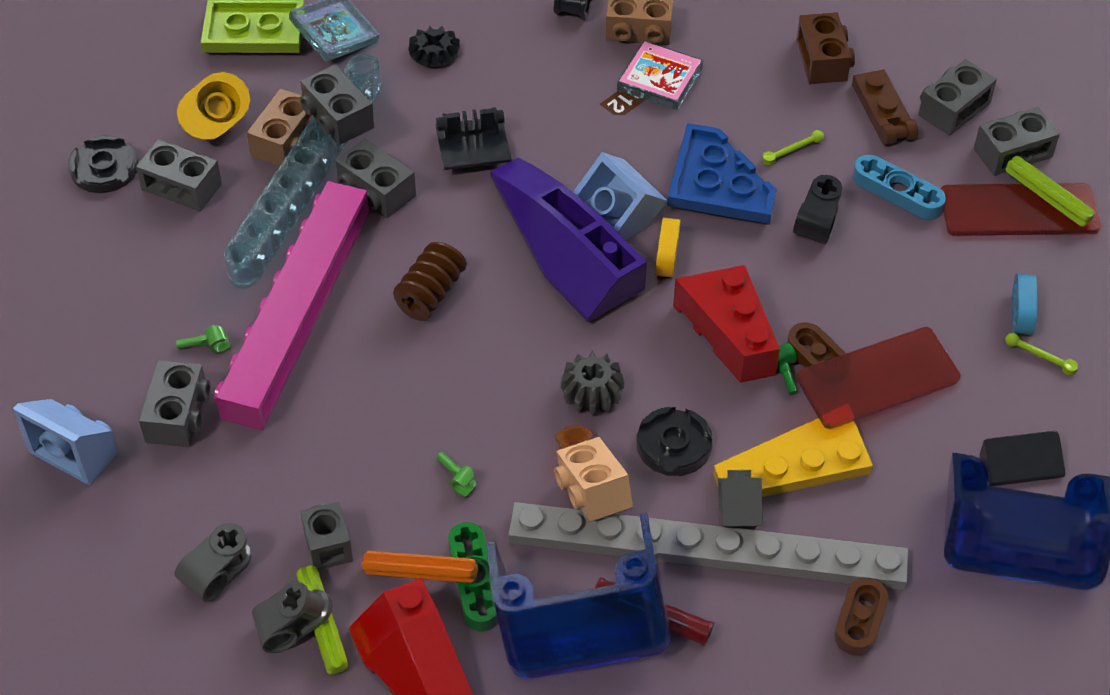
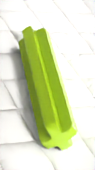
(1050, 191)
(327, 633)

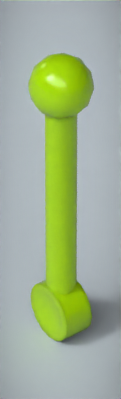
(769, 157)
(1068, 366)

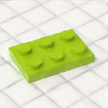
(250, 27)

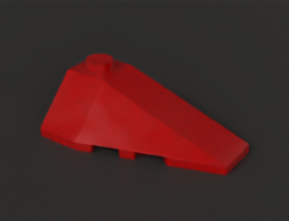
(408, 644)

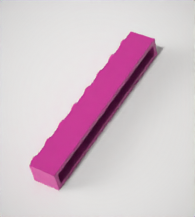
(292, 306)

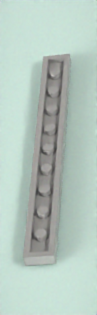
(711, 546)

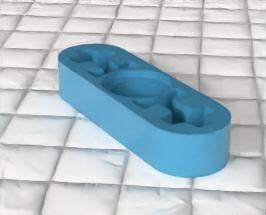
(923, 190)

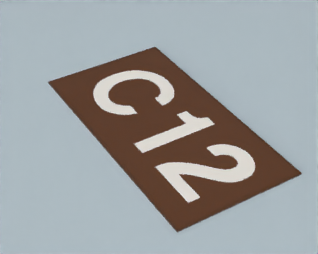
(621, 103)

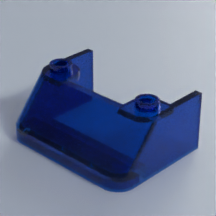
(586, 625)

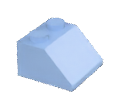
(620, 195)
(66, 438)

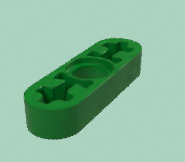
(469, 591)

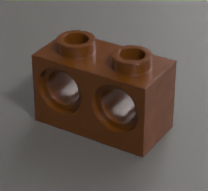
(824, 48)

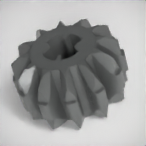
(592, 383)

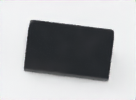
(1023, 458)

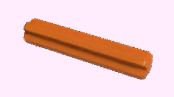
(419, 566)

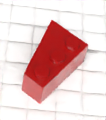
(732, 320)

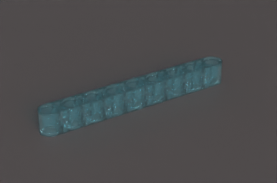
(291, 188)

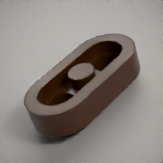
(820, 344)
(859, 618)

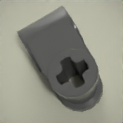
(214, 563)
(290, 616)

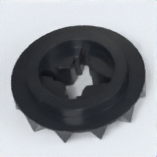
(432, 55)

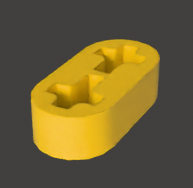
(667, 247)

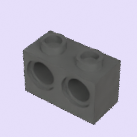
(956, 96)
(336, 104)
(1020, 134)
(179, 175)
(385, 178)
(174, 403)

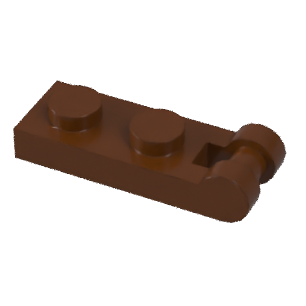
(884, 107)

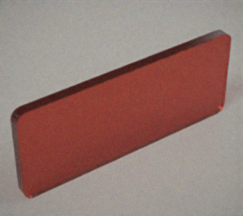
(1011, 211)
(877, 377)

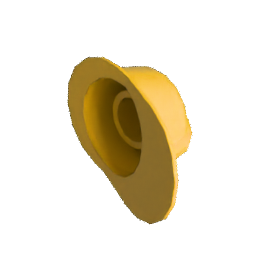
(213, 106)

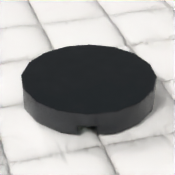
(103, 164)
(674, 441)

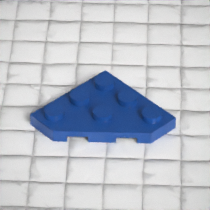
(718, 178)

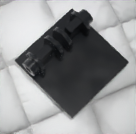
(472, 141)

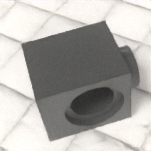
(740, 499)
(327, 549)

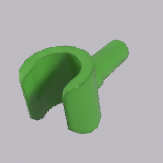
(214, 337)
(463, 477)

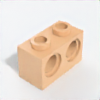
(593, 479)

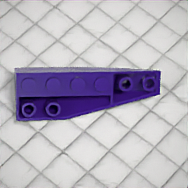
(570, 240)

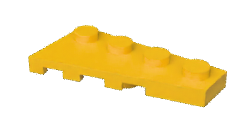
(803, 458)

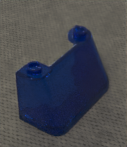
(1027, 532)

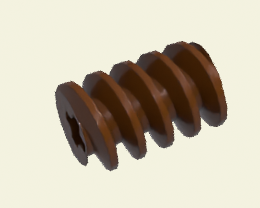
(429, 280)

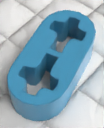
(1024, 304)

